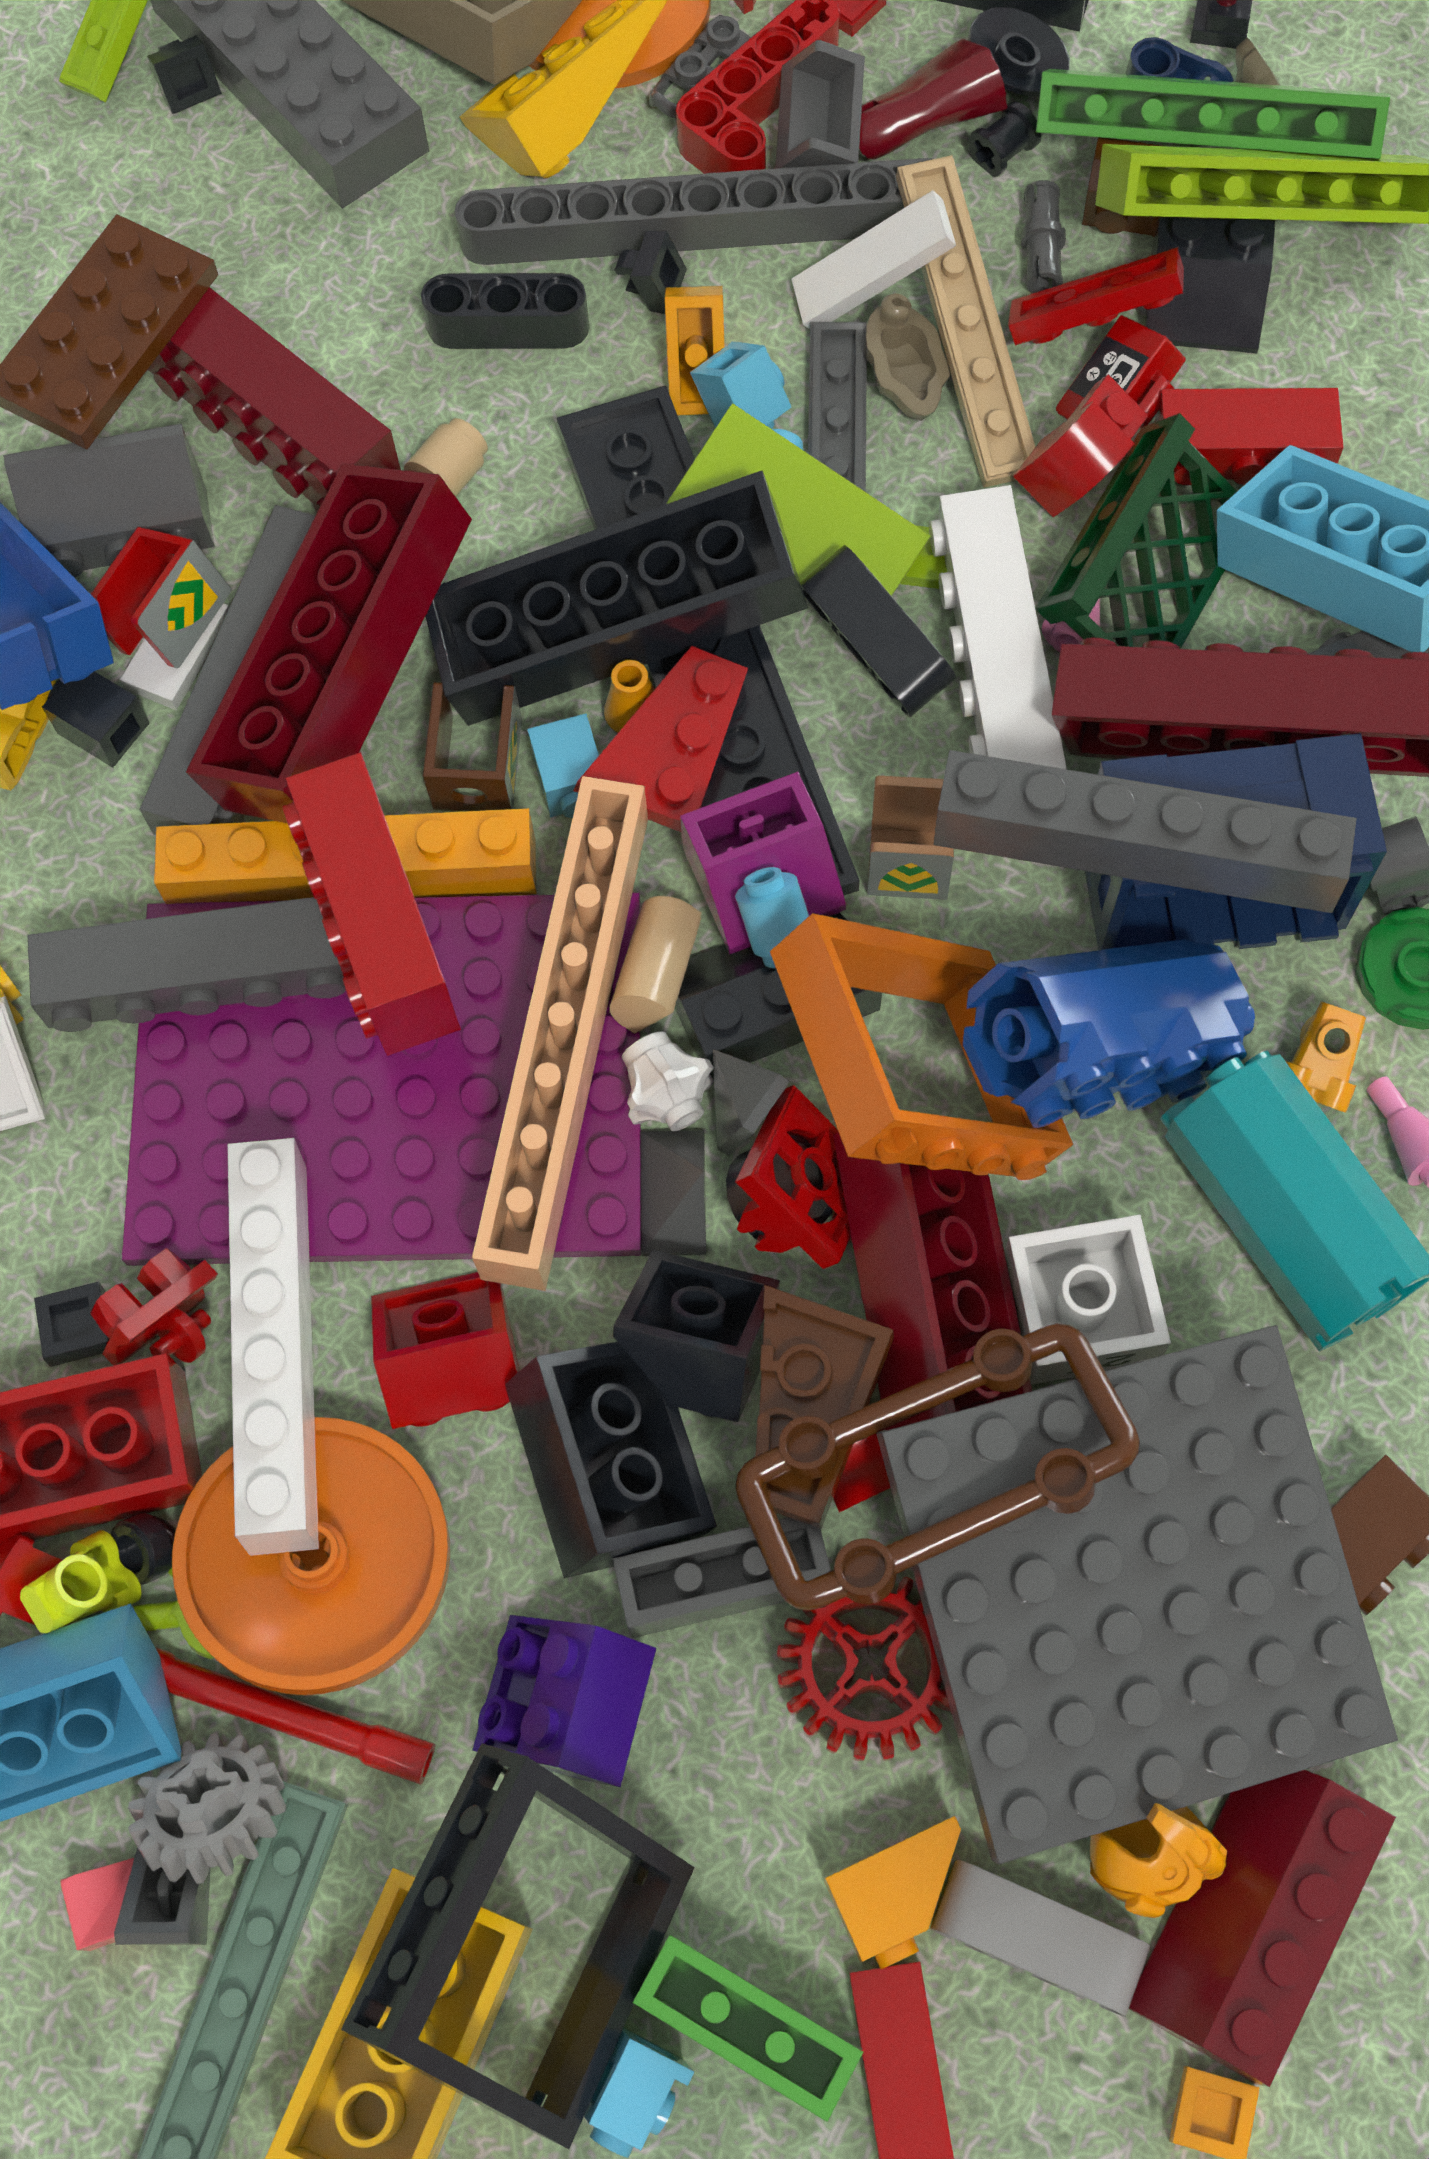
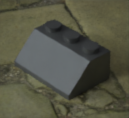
(94, 499)

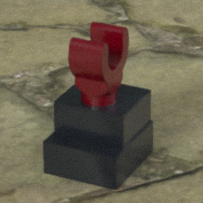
(1221, 22)

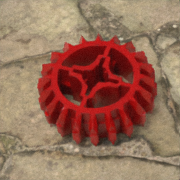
(893, 1688)

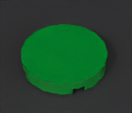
(1387, 977)

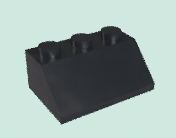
(741, 1006)

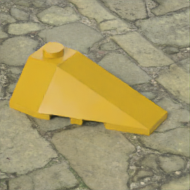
(551, 110)

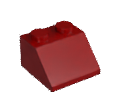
(442, 1349)

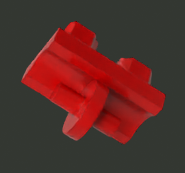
(176, 1293)

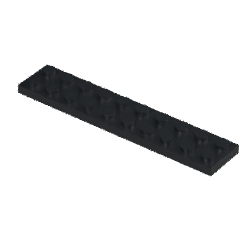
(629, 462)

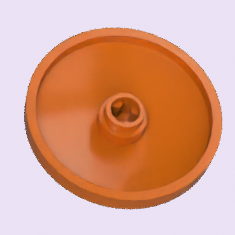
(328, 1612)

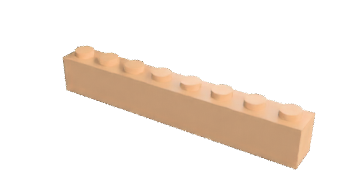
(561, 1036)

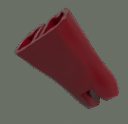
(947, 90)

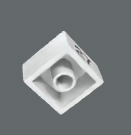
(1095, 1281)

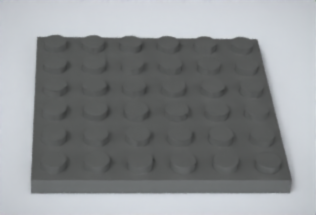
(1167, 1630)

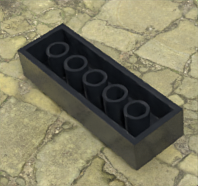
(614, 597)

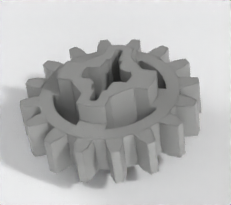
(207, 1808)

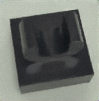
(184, 73)
(652, 269)
(67, 1326)

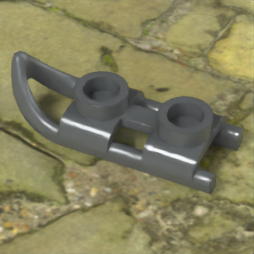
(719, 38)

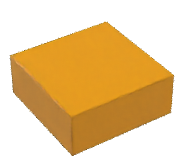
(1214, 2114)

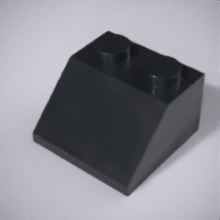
(1224, 282)
(696, 1332)

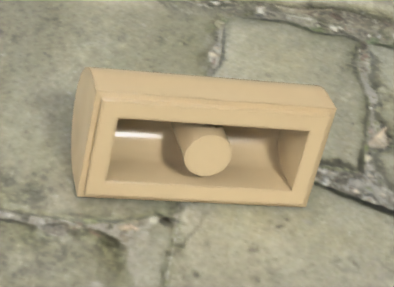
(655, 962)

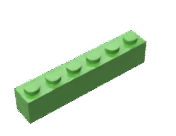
(1213, 113)

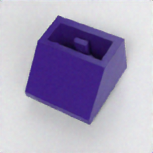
(566, 1697)

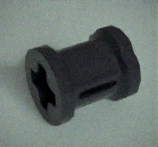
(1004, 138)

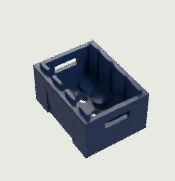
(1308, 775)

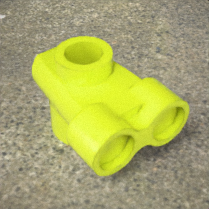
(81, 1585)

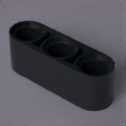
(505, 310)
(877, 630)

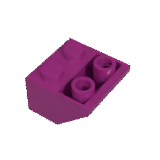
(758, 831)

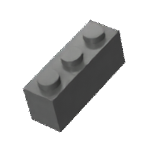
(708, 1577)

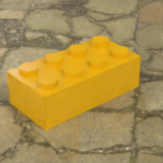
(364, 2101)

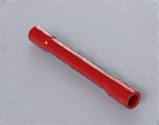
(371, 1744)

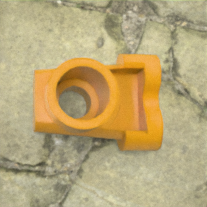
(1324, 1072)

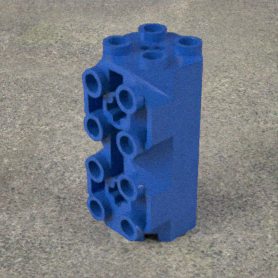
(1105, 1023)

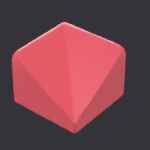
(95, 1903)

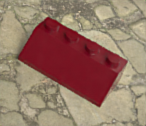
(1257, 1939)

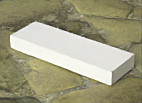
(874, 260)

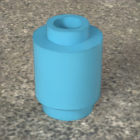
(770, 909)

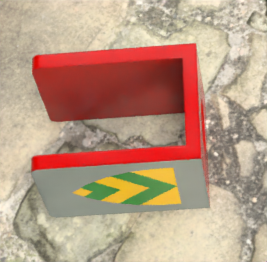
(159, 595)

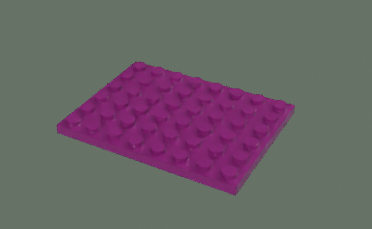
(387, 1142)

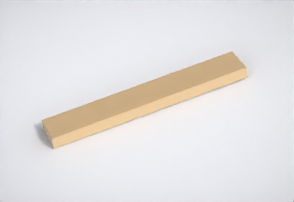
(971, 331)

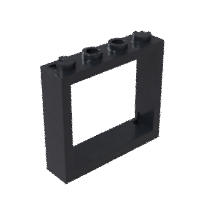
(444, 1907)

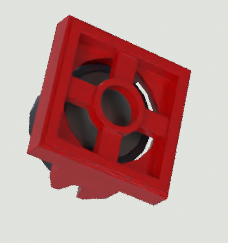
(791, 1183)

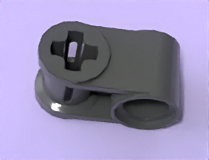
(1404, 871)

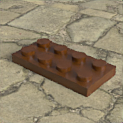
(102, 330)

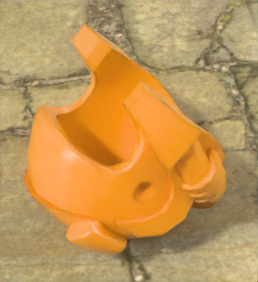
(1156, 1860)

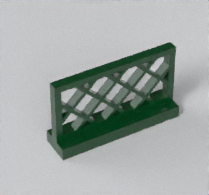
(1123, 517)

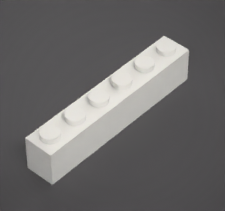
(995, 628)
(271, 1349)

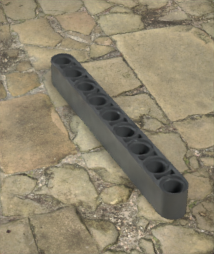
(693, 208)

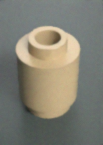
(452, 452)

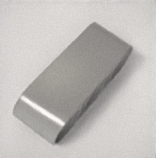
(1040, 1937)

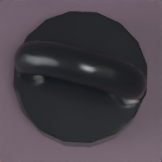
(145, 1545)

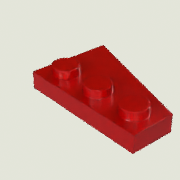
(675, 736)

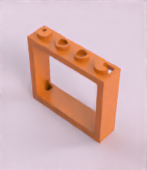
(817, 972)

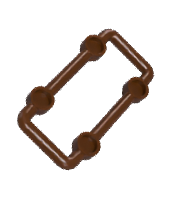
(867, 1568)

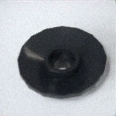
(1020, 46)

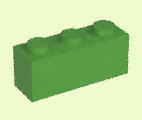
(748, 2027)

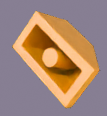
(692, 337)
(894, 1893)

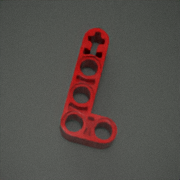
(723, 111)

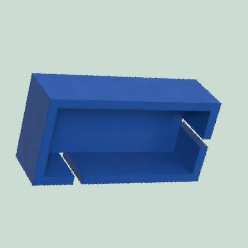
(46, 619)

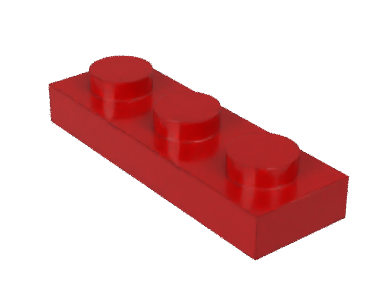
(1097, 298)

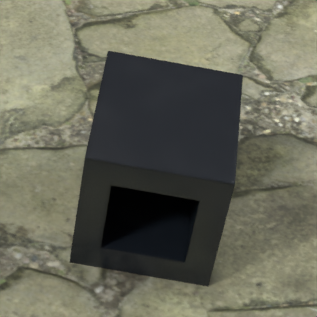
(96, 716)

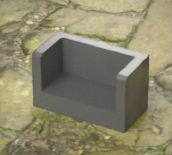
(820, 107)

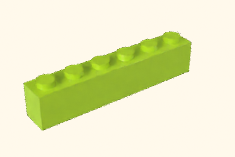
(1262, 185)

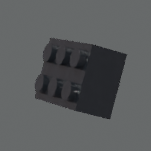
(606, 1457)

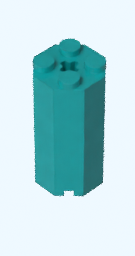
(1296, 1197)

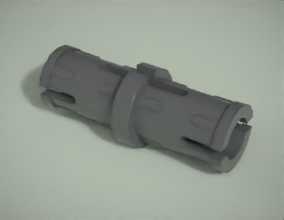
(1043, 236)

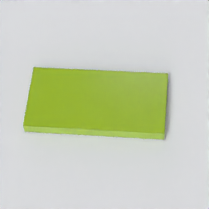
(813, 501)

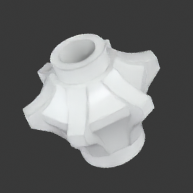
(665, 1082)

